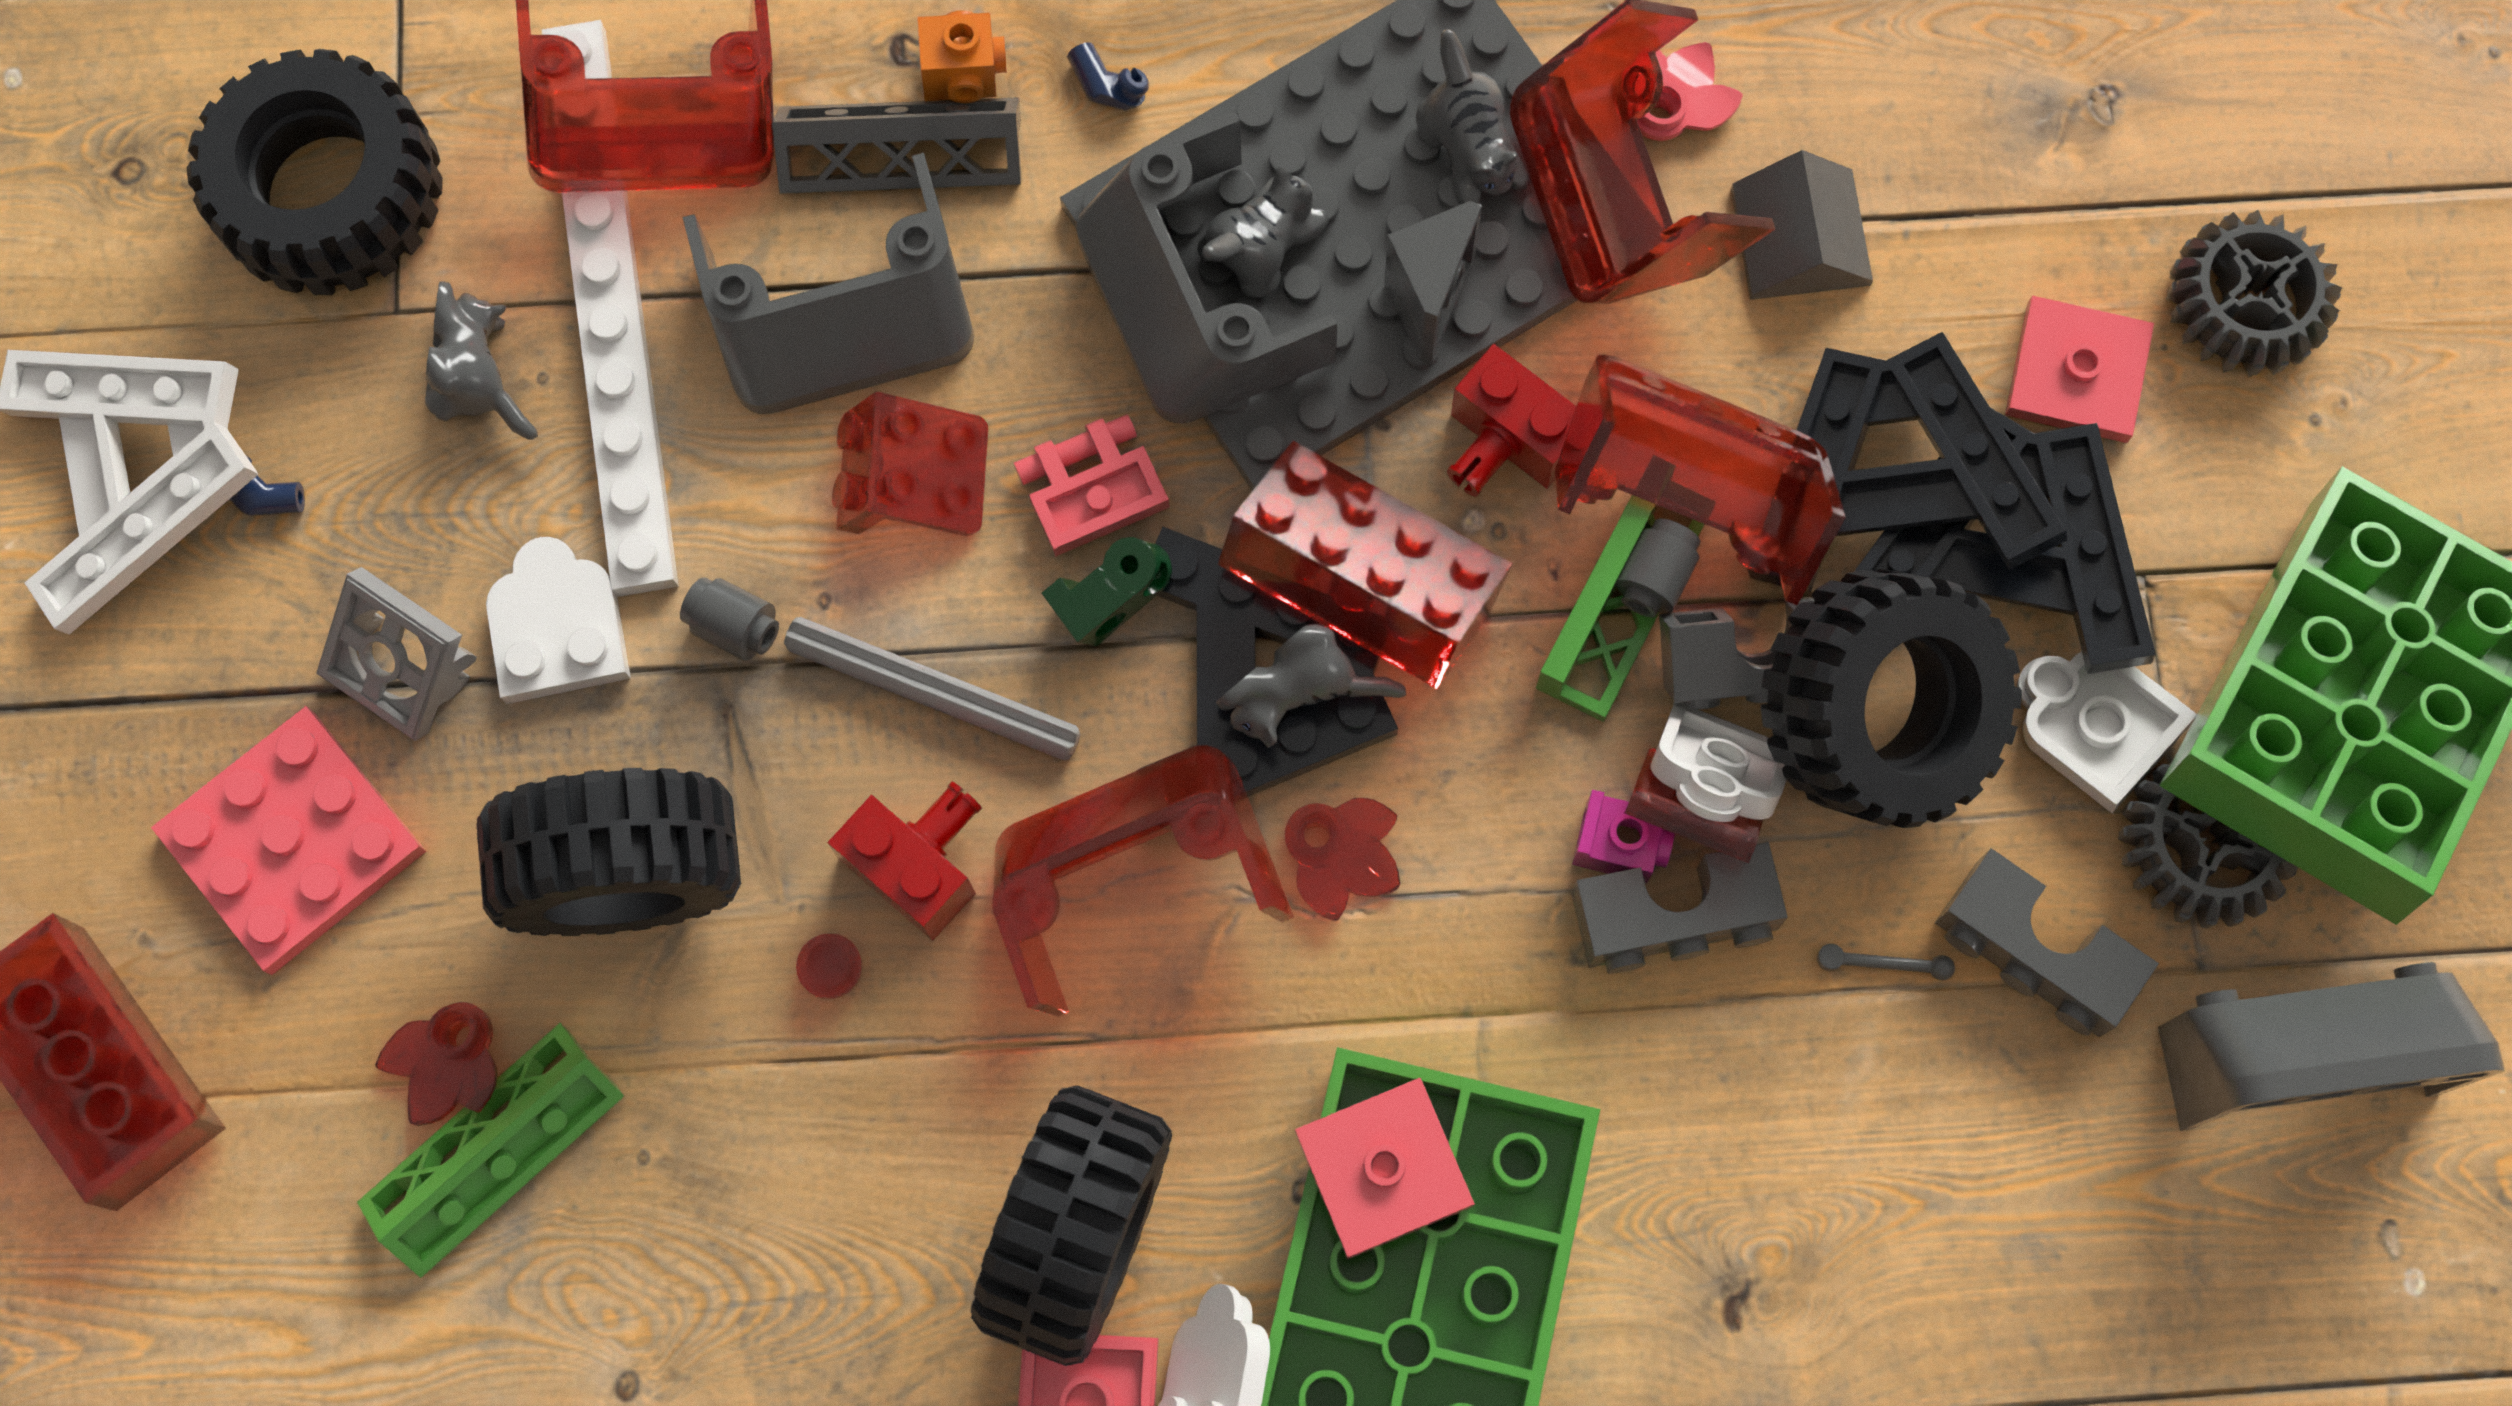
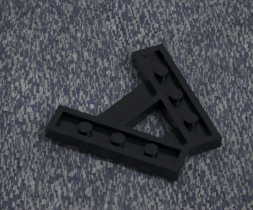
(1978, 465)
(2080, 577)
(1227, 621)

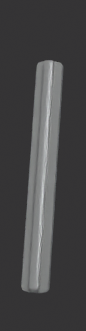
(932, 688)

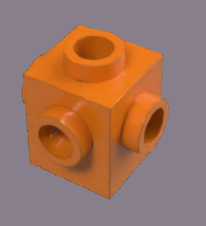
(959, 56)

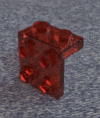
(910, 466)

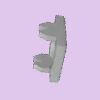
(365, 680)

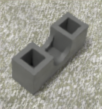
(1704, 662)
(1994, 920)
(1625, 925)

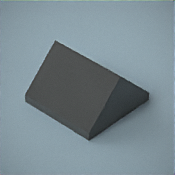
(1816, 231)
(1428, 270)

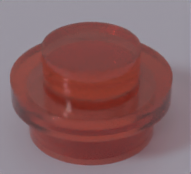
(829, 966)

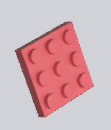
(288, 840)

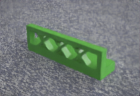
(1586, 615)
(492, 1155)

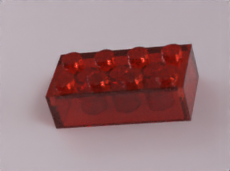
(1364, 564)
(93, 1068)

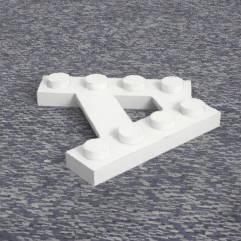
(116, 527)

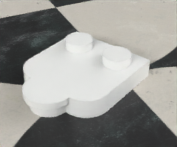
(554, 624)
(2099, 726)
(1717, 767)
(1218, 1354)

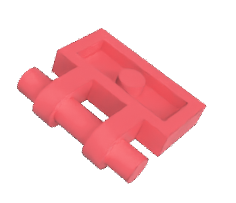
(1099, 498)

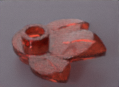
(1351, 858)
(437, 1067)

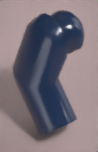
(1112, 89)
(268, 499)

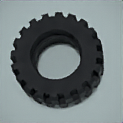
(273, 116)
(1957, 712)
(607, 852)
(1070, 1225)

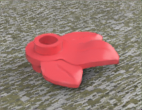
(1690, 95)

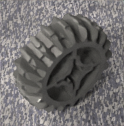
(2250, 259)
(2157, 826)

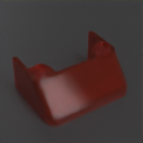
(648, 128)
(1595, 171)
(1703, 462)
(1186, 793)

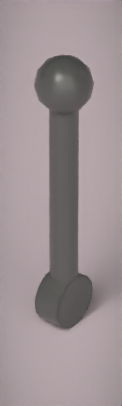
(1832, 957)

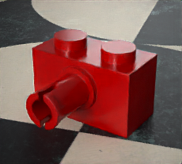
(1514, 420)
(908, 859)

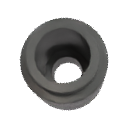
(1658, 568)
(729, 618)

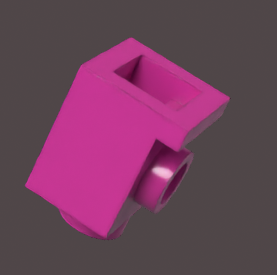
(1603, 851)

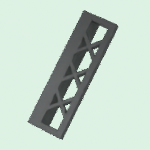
(896, 123)

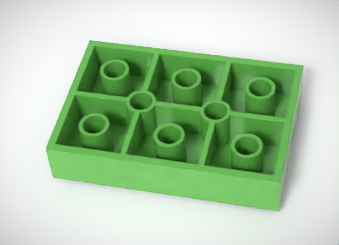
(2360, 699)
(1456, 1305)

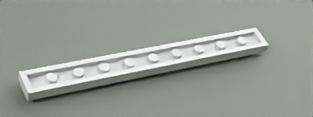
(617, 369)

